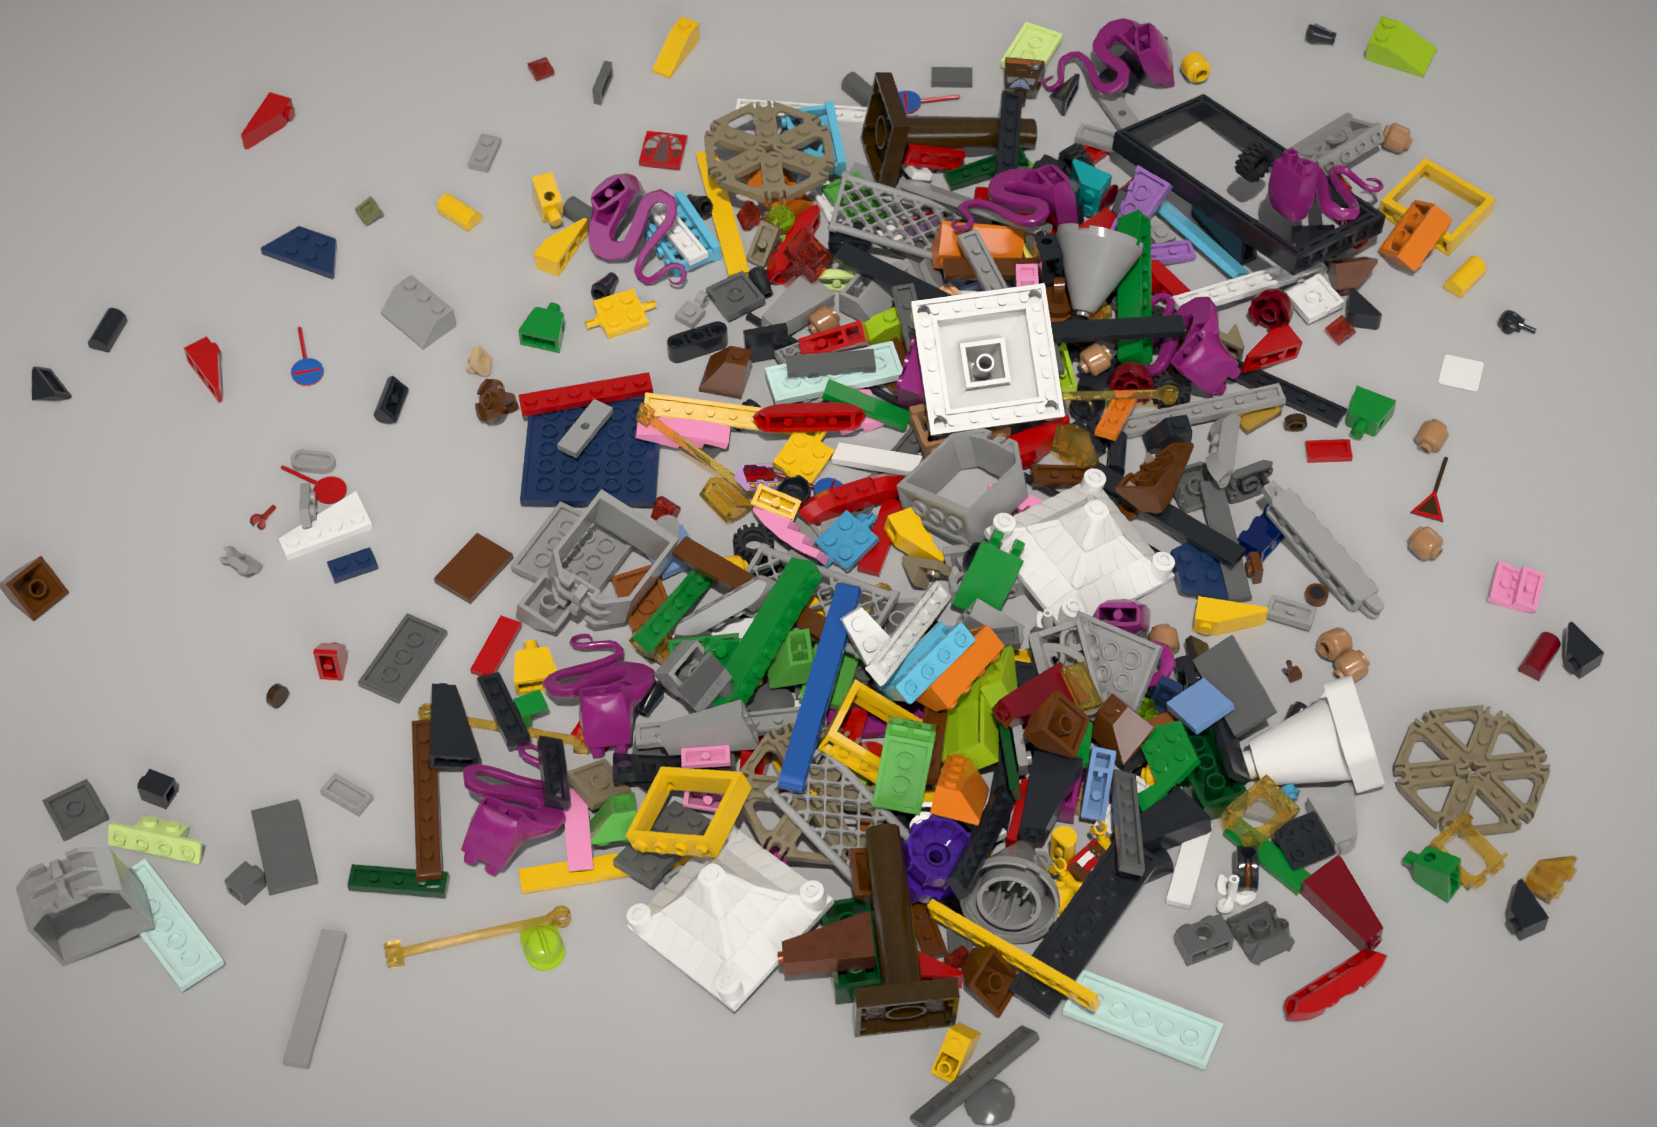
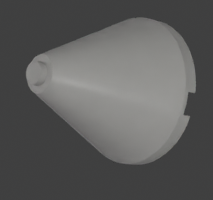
(1094, 263)
(1003, 906)

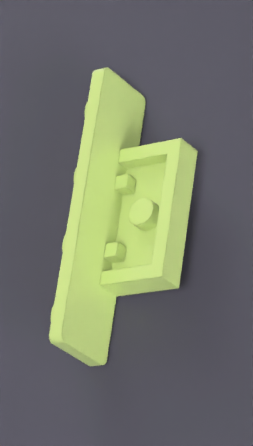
(156, 838)

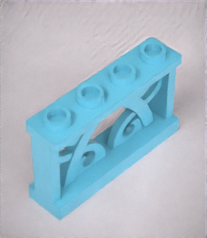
(829, 118)
(698, 228)
(926, 662)

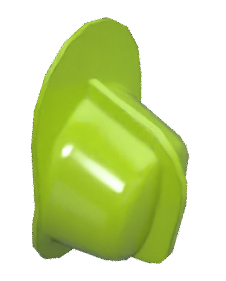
(543, 947)

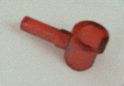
(261, 518)

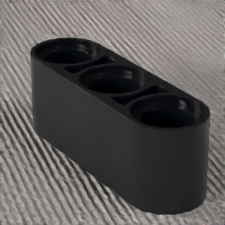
(697, 342)

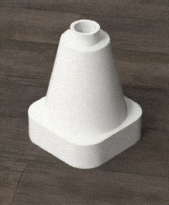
(1319, 744)

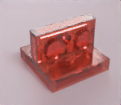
(806, 257)

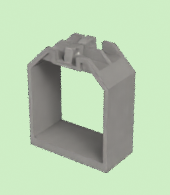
(954, 454)
(632, 528)
(94, 924)

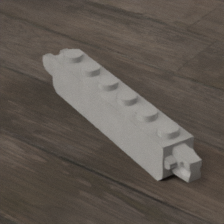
(1322, 551)

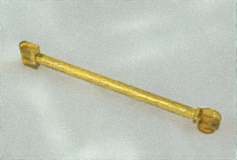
(1167, 394)
(646, 417)
(577, 741)
(395, 952)

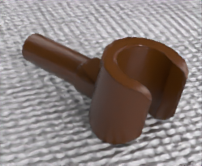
(1293, 672)

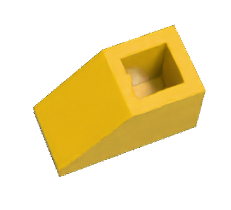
(955, 1052)

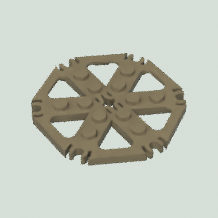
(783, 152)
(1489, 768)
(786, 832)

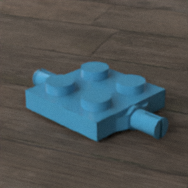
(847, 540)

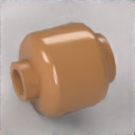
(1396, 138)
(823, 319)
(1095, 359)
(1431, 436)
(1426, 543)
(1166, 635)
(1334, 643)
(1353, 664)

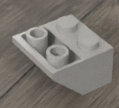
(864, 298)

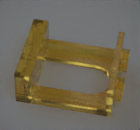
(1275, 797)
(1493, 859)

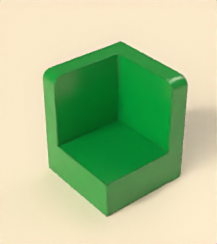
(529, 705)

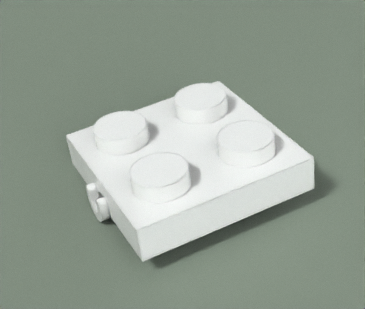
(1314, 298)

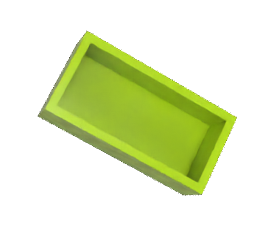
(973, 728)

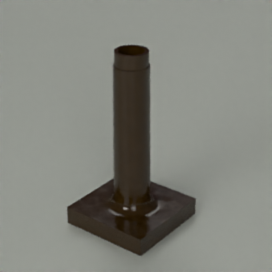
(889, 131)
(903, 999)

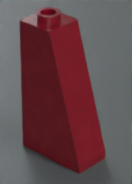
(1019, 704)
(1343, 904)

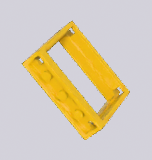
(1450, 182)
(848, 751)
(730, 783)

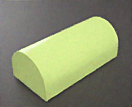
(836, 278)

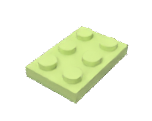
(1034, 43)

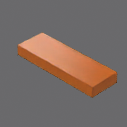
(1115, 418)

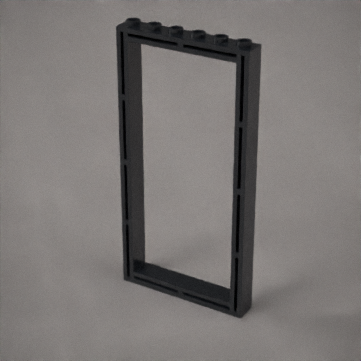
(1132, 146)

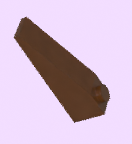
(1156, 481)

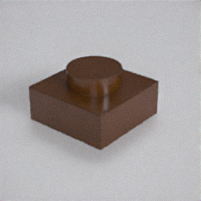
(1254, 568)

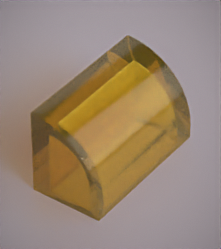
(726, 499)

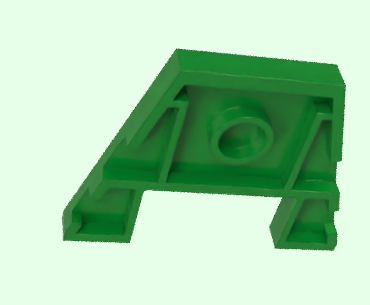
(1170, 760)

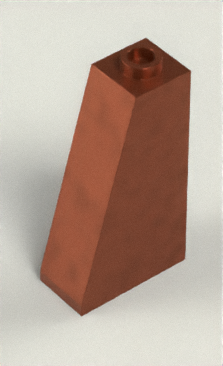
(830, 948)

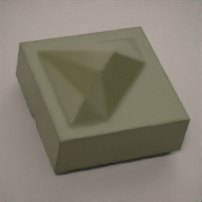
(368, 210)

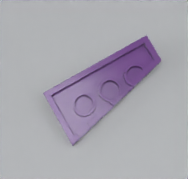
(1144, 194)

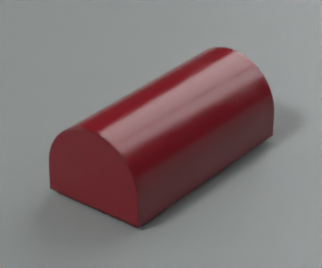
(1540, 655)

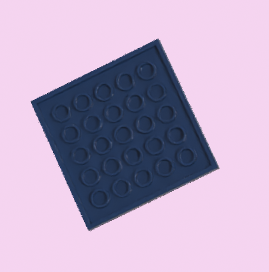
(609, 462)

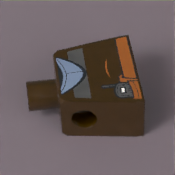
(1024, 76)

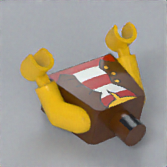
(1084, 861)

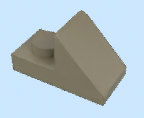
(763, 243)
(1233, 342)
(922, 569)

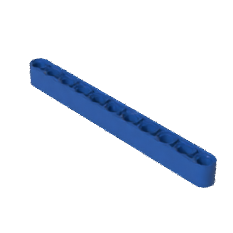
(818, 691)

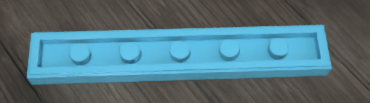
(1201, 240)

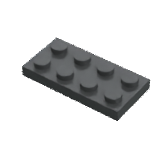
(652, 866)

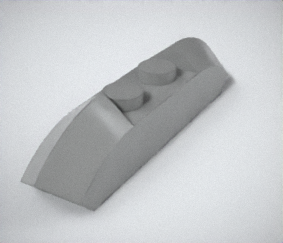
(1223, 451)
(750, 595)

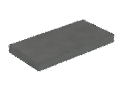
(402, 658)
(1234, 677)
(284, 847)

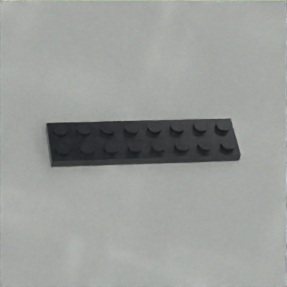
(1082, 927)

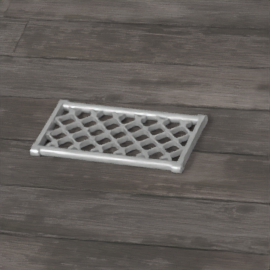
(897, 196)
(878, 594)
(813, 834)

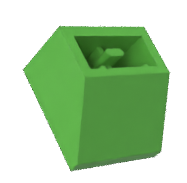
(792, 661)
(613, 819)

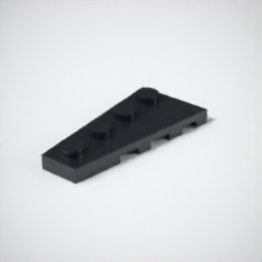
(1137, 73)
(641, 767)

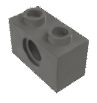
(1195, 949)

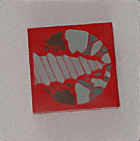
(663, 150)

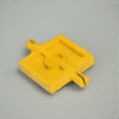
(620, 313)
(804, 456)

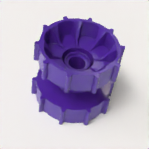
(936, 839)

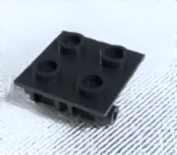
(1303, 841)

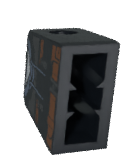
(1048, 249)

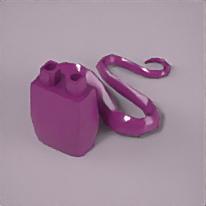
(1141, 40)
(1297, 181)
(1039, 191)
(610, 205)
(1202, 355)
(1135, 618)
(604, 694)
(498, 826)

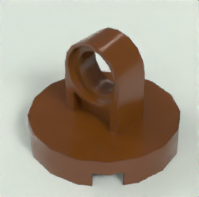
(1058, 298)
(493, 401)

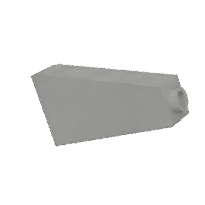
(798, 304)
(715, 726)

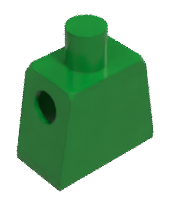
(543, 328)
(1369, 412)
(1436, 871)

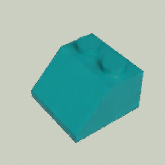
(1089, 186)

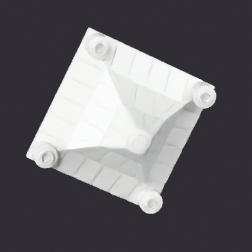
(987, 359)
(1081, 551)
(729, 917)

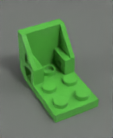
(904, 765)

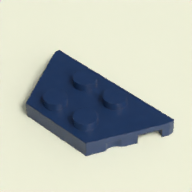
(305, 250)
(1198, 573)

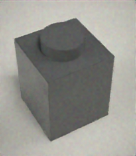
(245, 882)

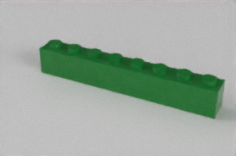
(1136, 288)
(770, 627)

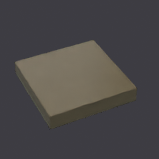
(595, 783)

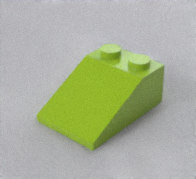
(1399, 48)

